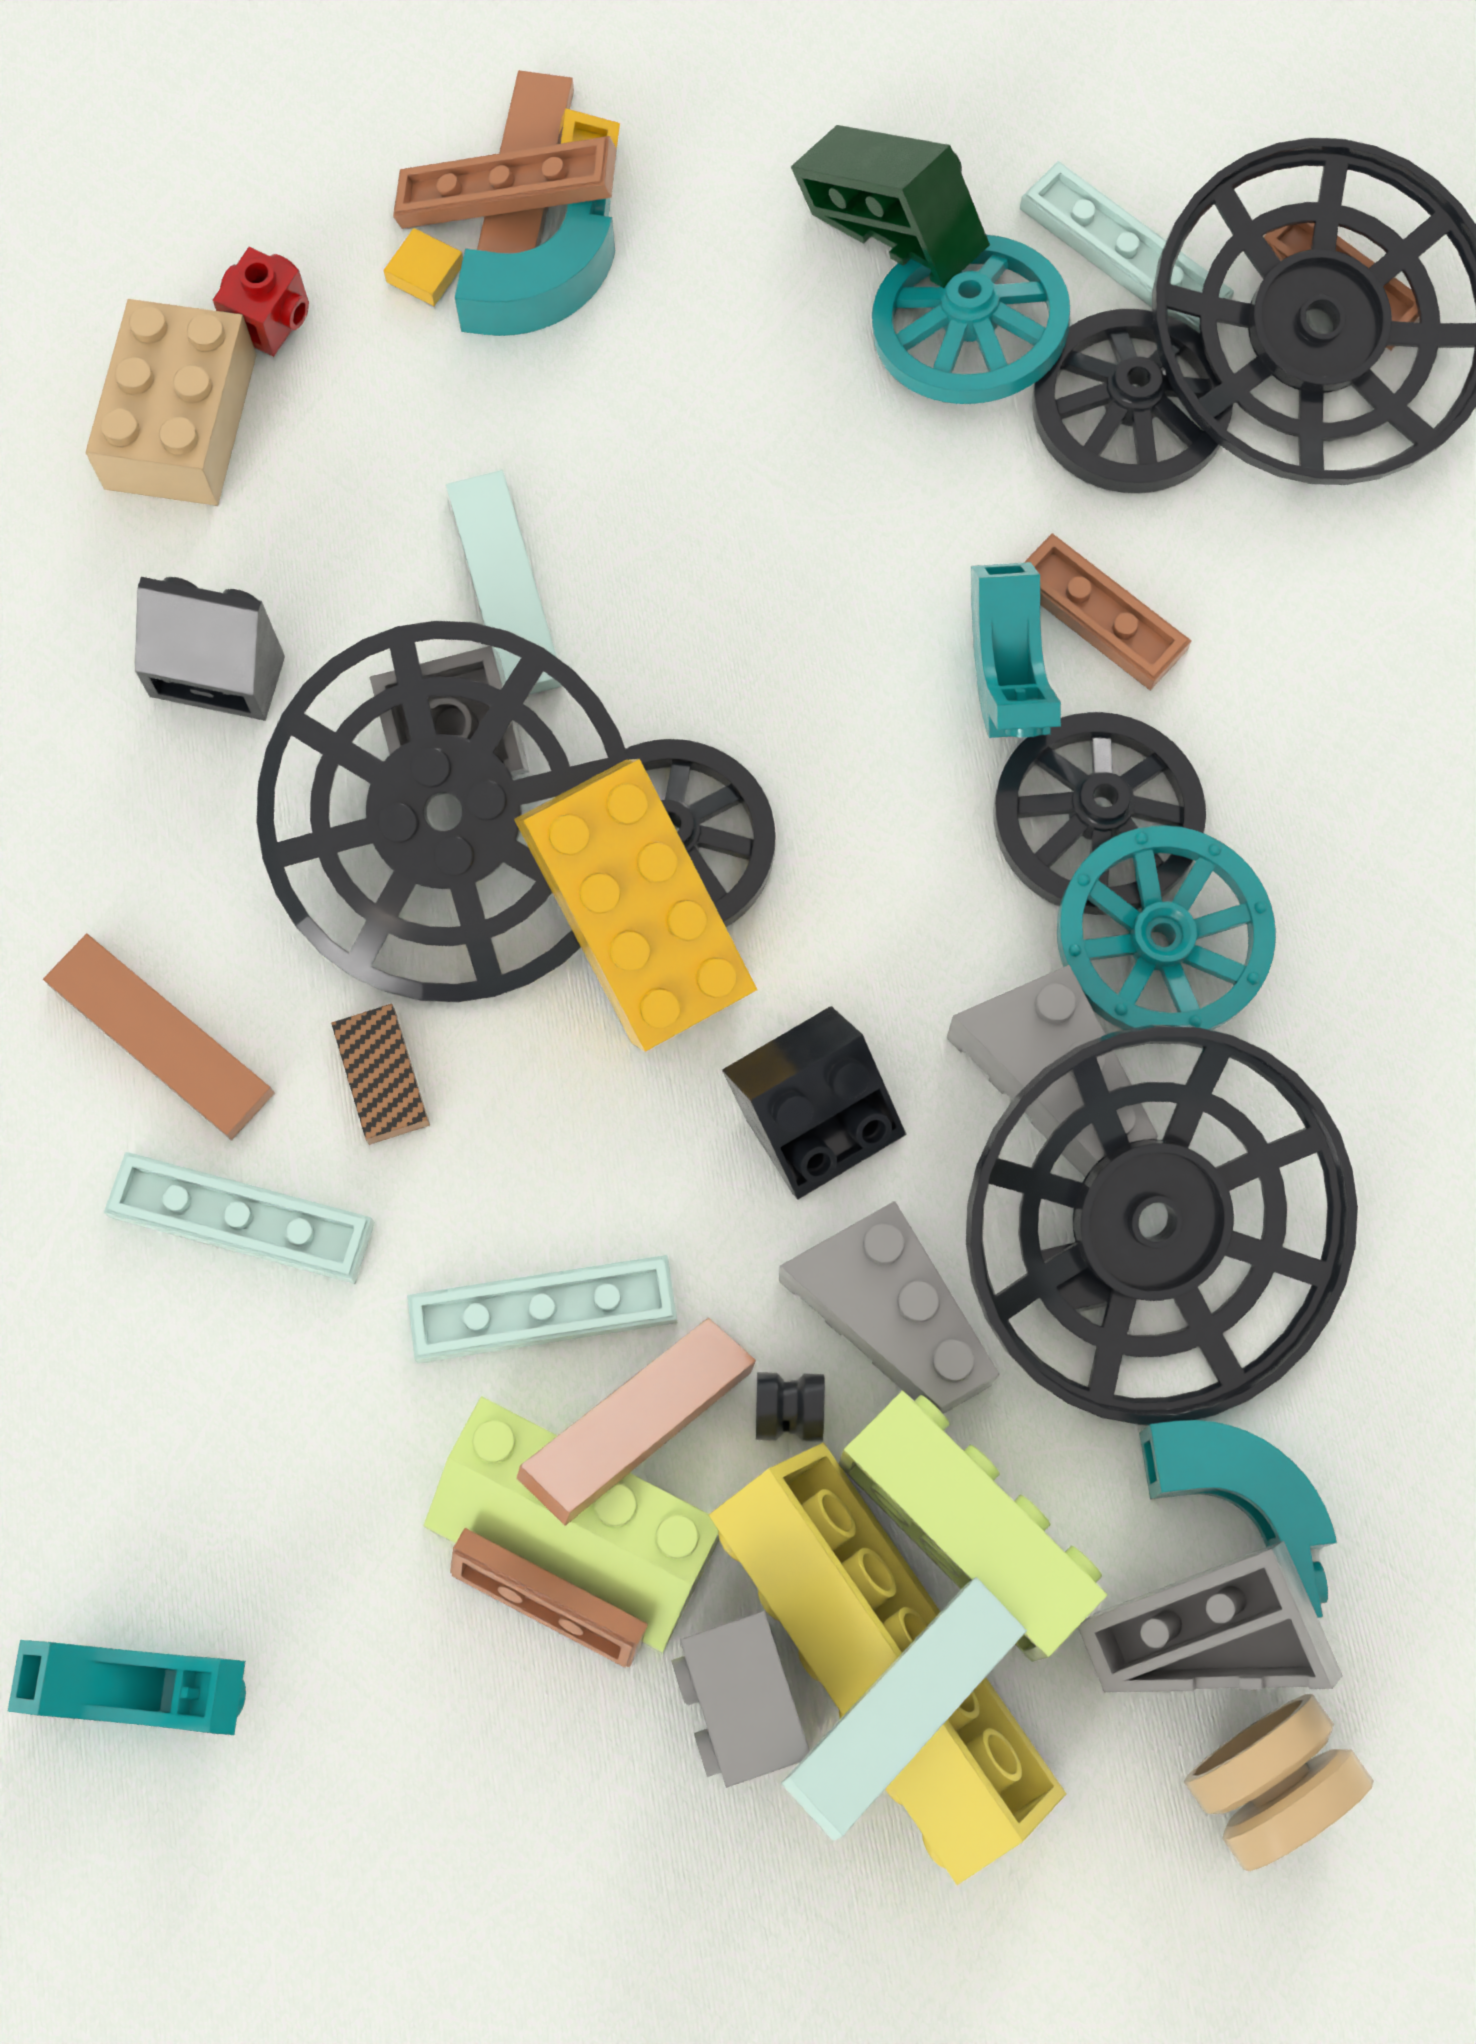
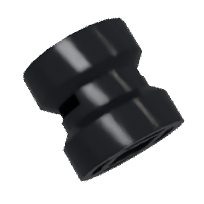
(790, 1406)

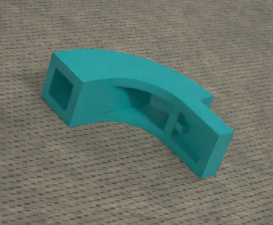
(538, 286)
(1009, 652)
(1250, 1474)
(128, 1687)

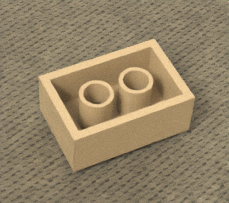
(172, 402)

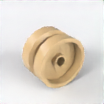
(1282, 1788)

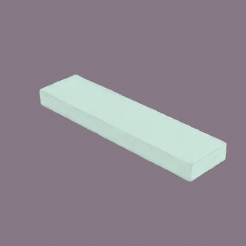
(1108, 236)
(500, 565)
(239, 1217)
(541, 1309)
(903, 1709)

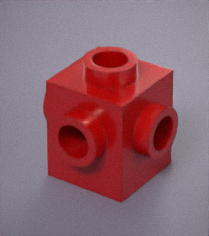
(267, 295)

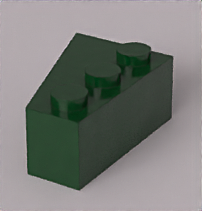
(896, 192)

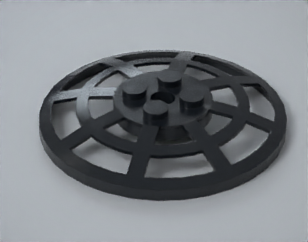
(1326, 282)
(400, 798)
(1189, 1245)

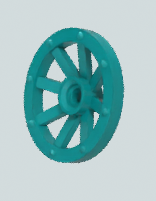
(970, 312)
(1173, 922)

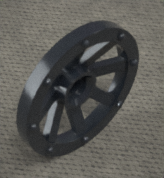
(1126, 403)
(740, 788)
(1087, 816)

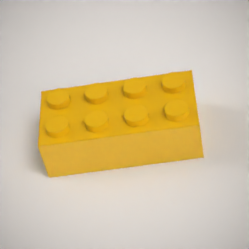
(636, 904)

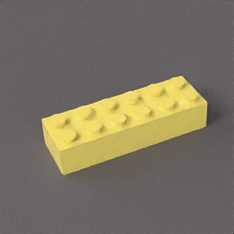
(851, 1613)

